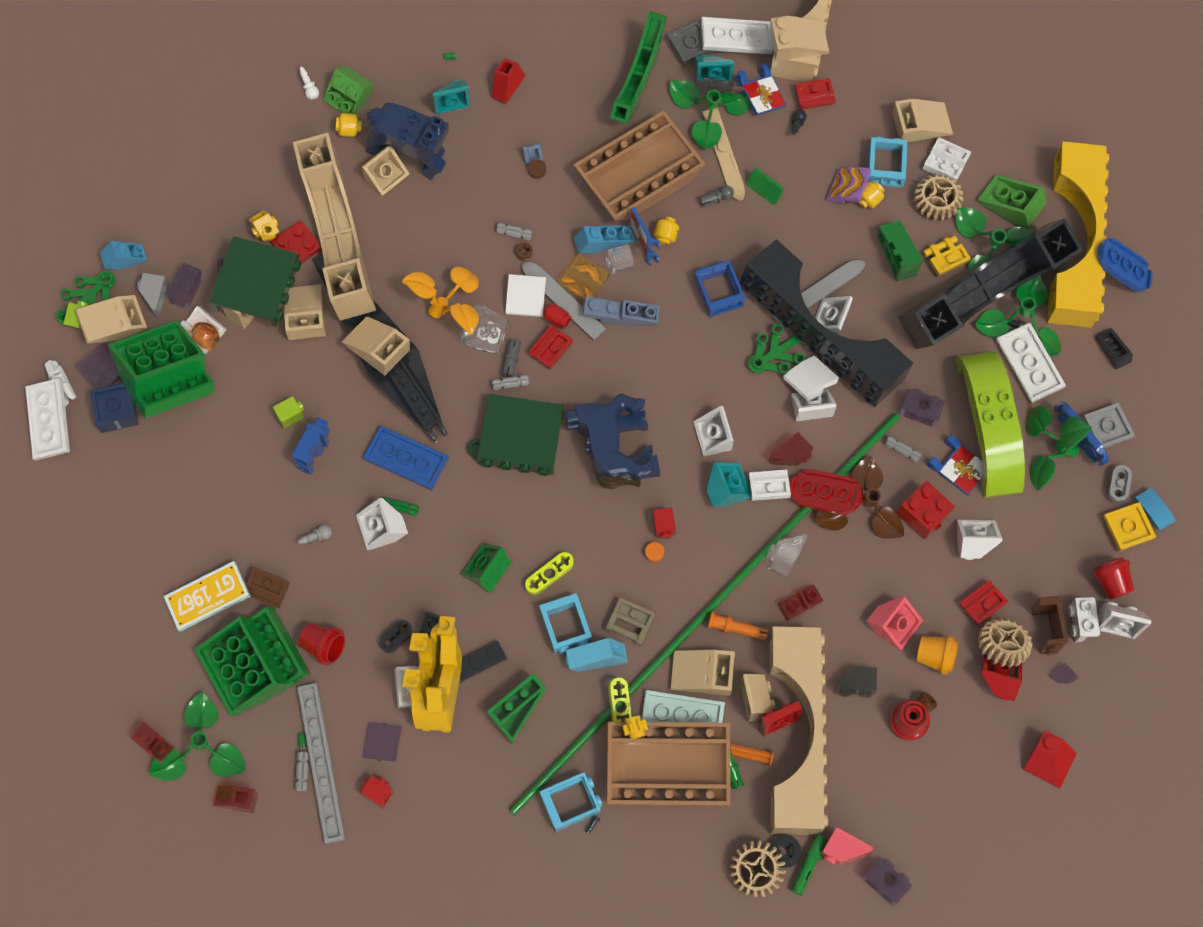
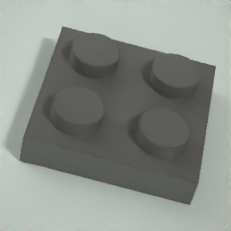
(688, 42)

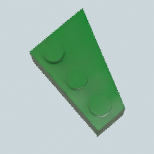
(899, 250)
(514, 709)

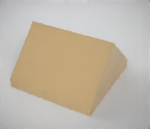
(384, 170)

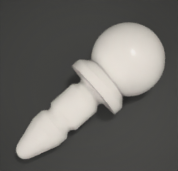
(311, 91)

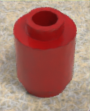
(557, 315)

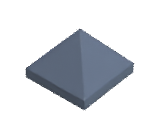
(532, 152)

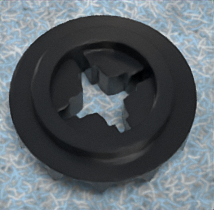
(794, 850)

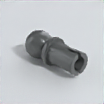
(725, 192)

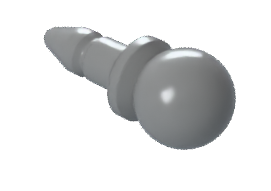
(322, 532)

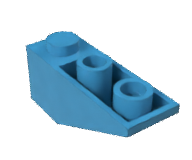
(601, 238)

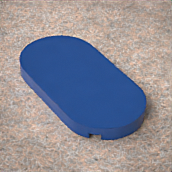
(1124, 264)
(1090, 443)

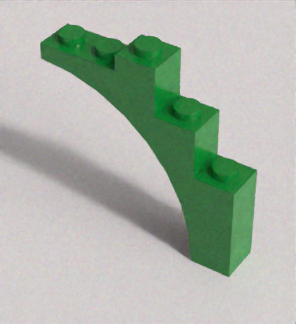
(637, 80)

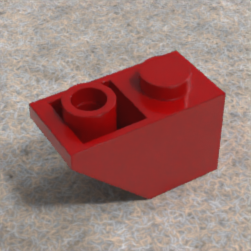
(506, 80)

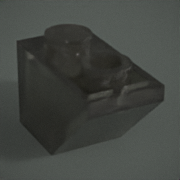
(859, 681)

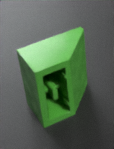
(348, 90)

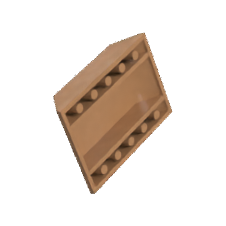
(640, 167)
(669, 765)

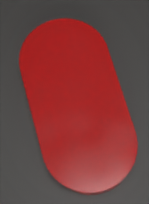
(826, 492)

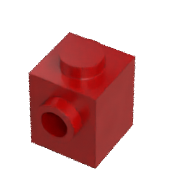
(376, 790)

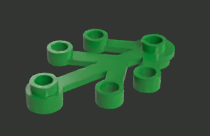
(88, 295)
(776, 352)

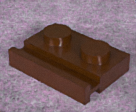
(267, 587)

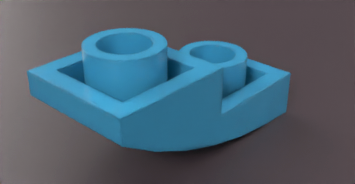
(1156, 509)

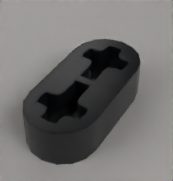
(392, 633)

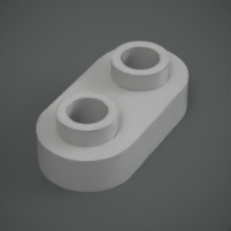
(1120, 485)

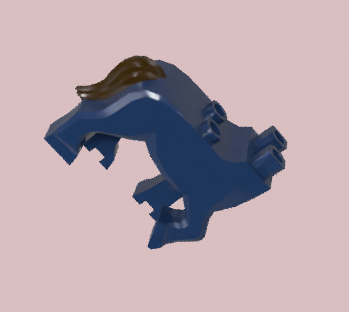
(602, 432)

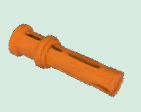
(727, 624)

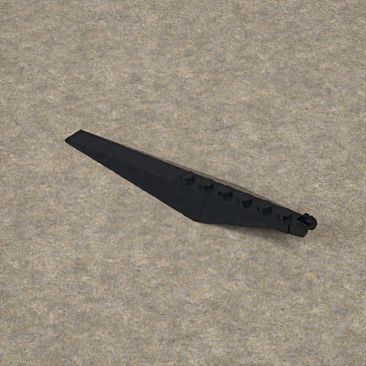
(407, 381)

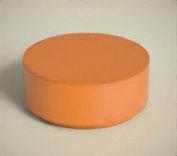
(654, 552)

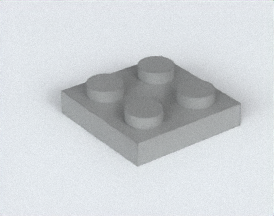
(1109, 425)

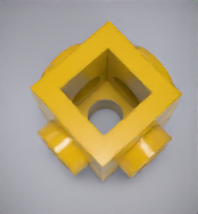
(264, 226)

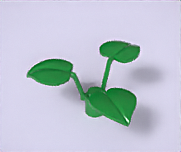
(707, 133)
(972, 222)
(1030, 294)
(1072, 432)
(226, 761)

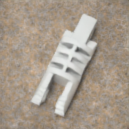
(55, 371)

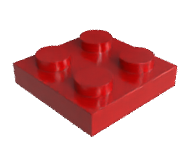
(298, 240)
(777, 720)

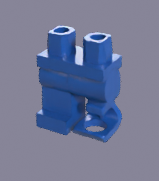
(311, 444)

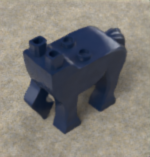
(409, 133)

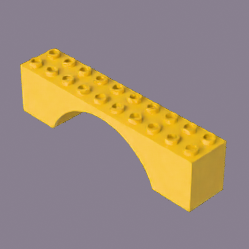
(1080, 179)

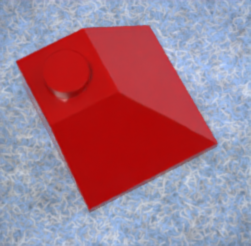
(1002, 680)
(1050, 759)

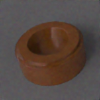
(537, 169)
(927, 700)

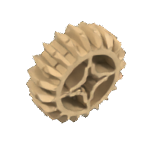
(942, 188)
(1005, 642)
(753, 878)

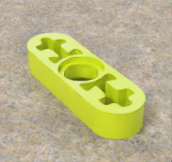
(550, 565)
(623, 691)

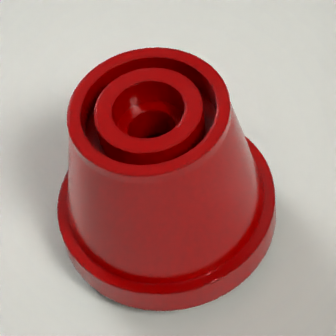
(1114, 577)
(322, 642)
(904, 726)

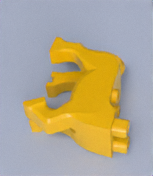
(437, 679)

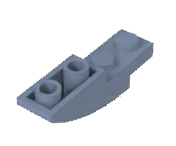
(622, 312)

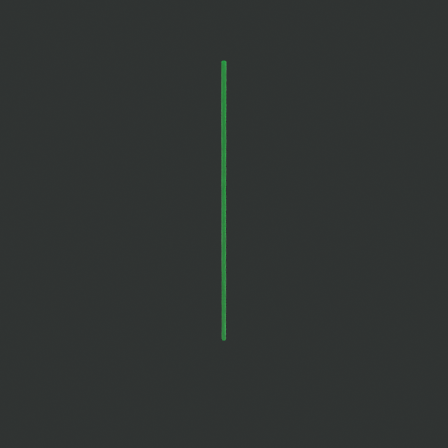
(693, 625)

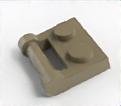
(632, 615)

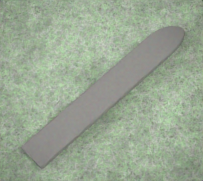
(830, 283)
(565, 300)

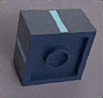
(113, 408)

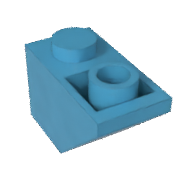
(122, 255)

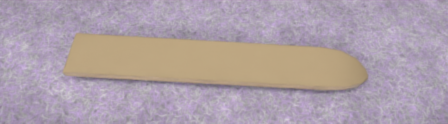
(726, 158)

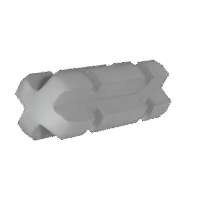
(514, 231)
(510, 382)
(903, 449)
(301, 771)

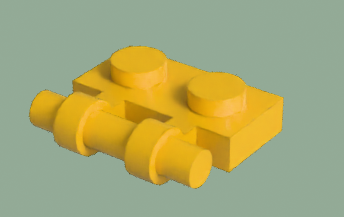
(948, 260)

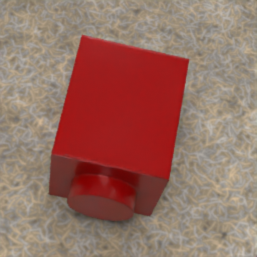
(664, 523)

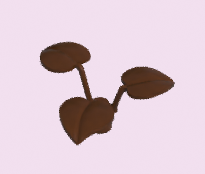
(886, 522)

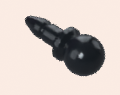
(798, 119)

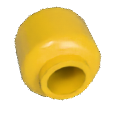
(348, 125)
(872, 195)
(666, 231)

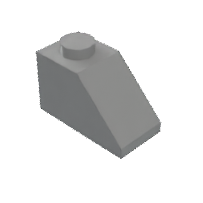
(153, 290)

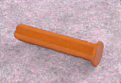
(752, 754)

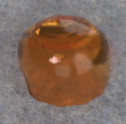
(205, 335)

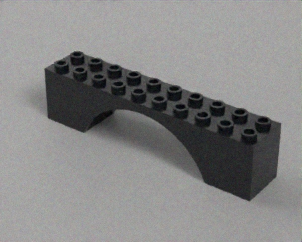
(1016, 265)
(868, 366)

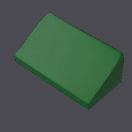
(765, 186)

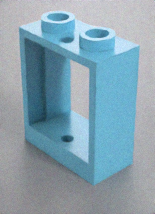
(888, 178)
(558, 606)
(551, 810)

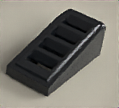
(1117, 359)

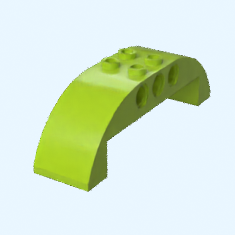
(994, 422)

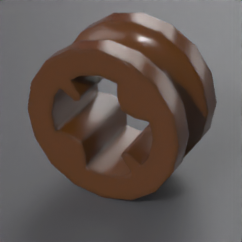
(519, 249)

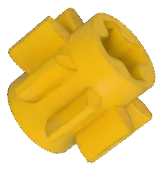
(635, 727)

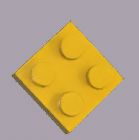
(1129, 526)

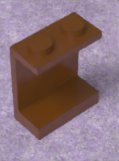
(1052, 607)

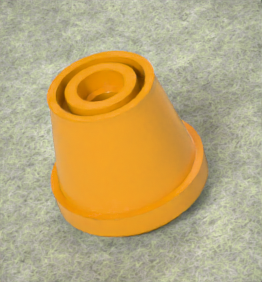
(938, 653)

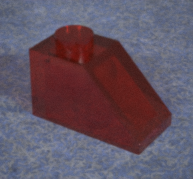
(792, 452)

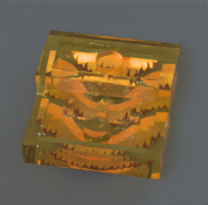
(583, 277)

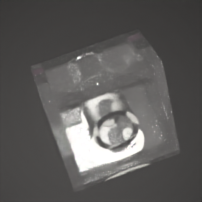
(488, 333)
(785, 554)

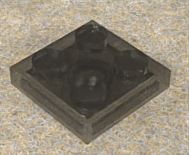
(720, 85)

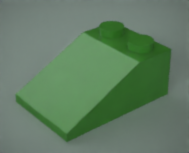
(1014, 200)

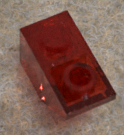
(152, 742)
(236, 798)

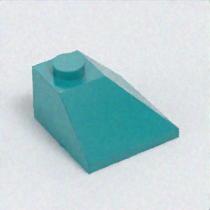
(713, 67)
(451, 97)
(727, 485)

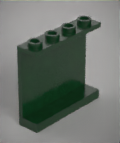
(255, 279)
(520, 434)

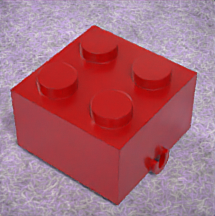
(925, 510)

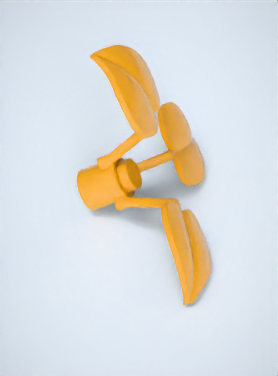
(463, 314)

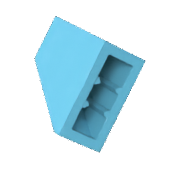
(596, 655)

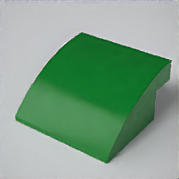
(162, 368)
(252, 661)

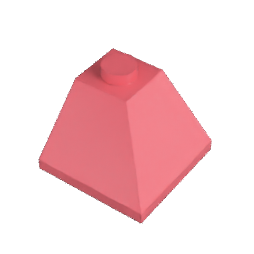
(895, 621)
(844, 848)

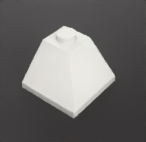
(380, 524)
(977, 538)

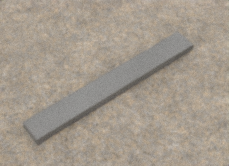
(321, 763)

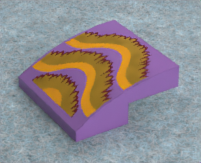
(849, 184)

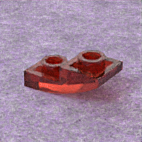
(800, 602)

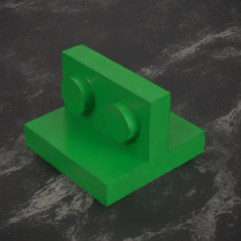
(487, 566)

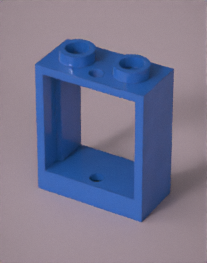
(726, 304)

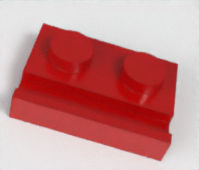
(815, 93)
(550, 347)
(983, 602)

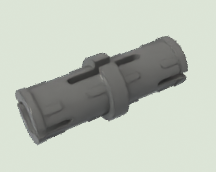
(511, 358)

